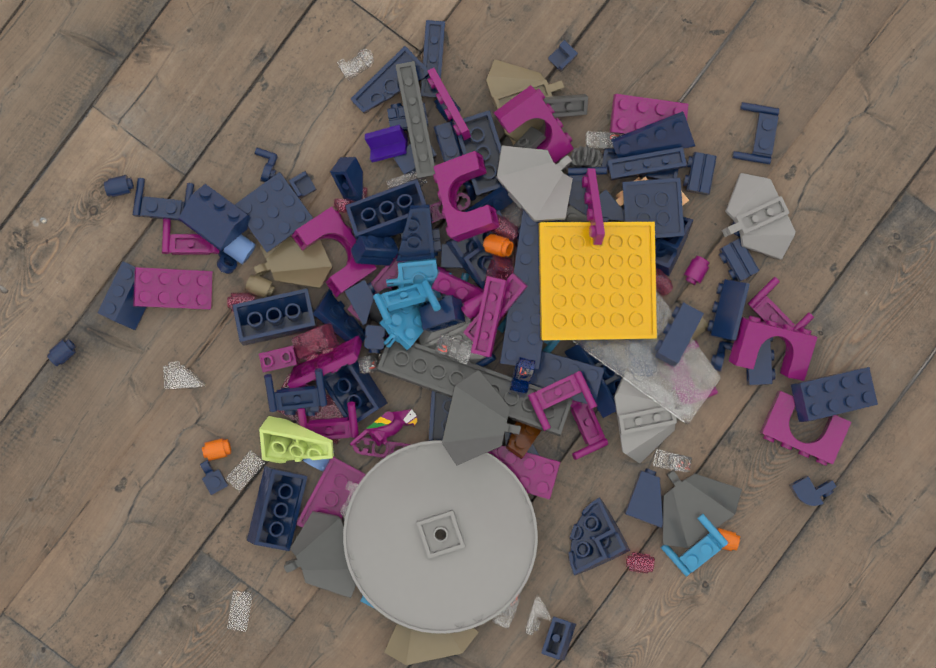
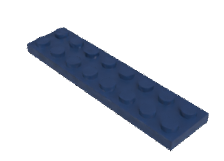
(522, 326)

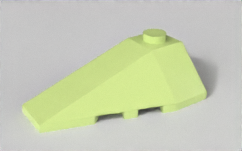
(288, 441)

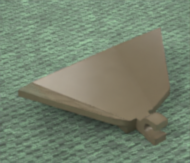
(508, 81)
(296, 266)
(415, 646)

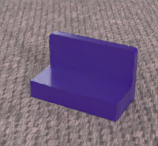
(386, 143)

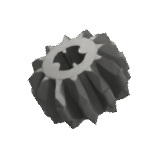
(586, 157)

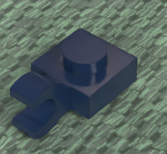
(214, 480)

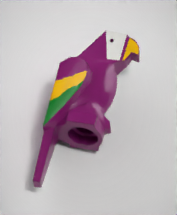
(387, 426)

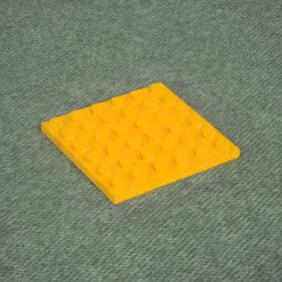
(597, 288)

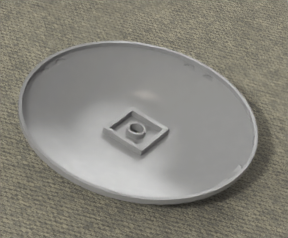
(431, 580)

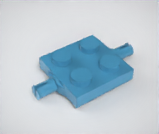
(415, 273)
(405, 326)

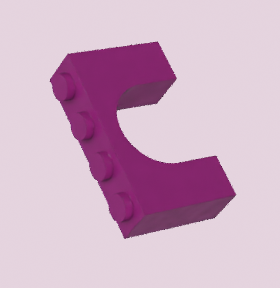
(530, 105)
(450, 177)
(330, 226)
(754, 333)
(823, 448)

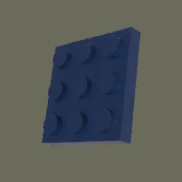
(655, 202)
(274, 212)

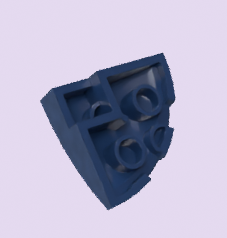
(669, 248)
(473, 255)
(595, 539)

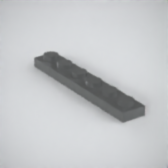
(415, 119)

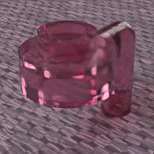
(340, 203)

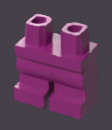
(278, 358)

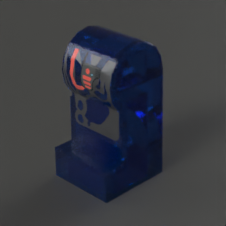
(522, 375)

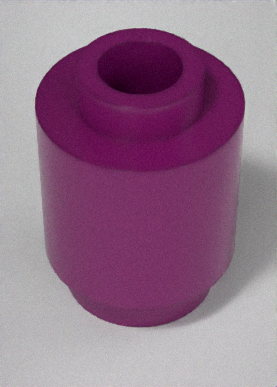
(696, 270)

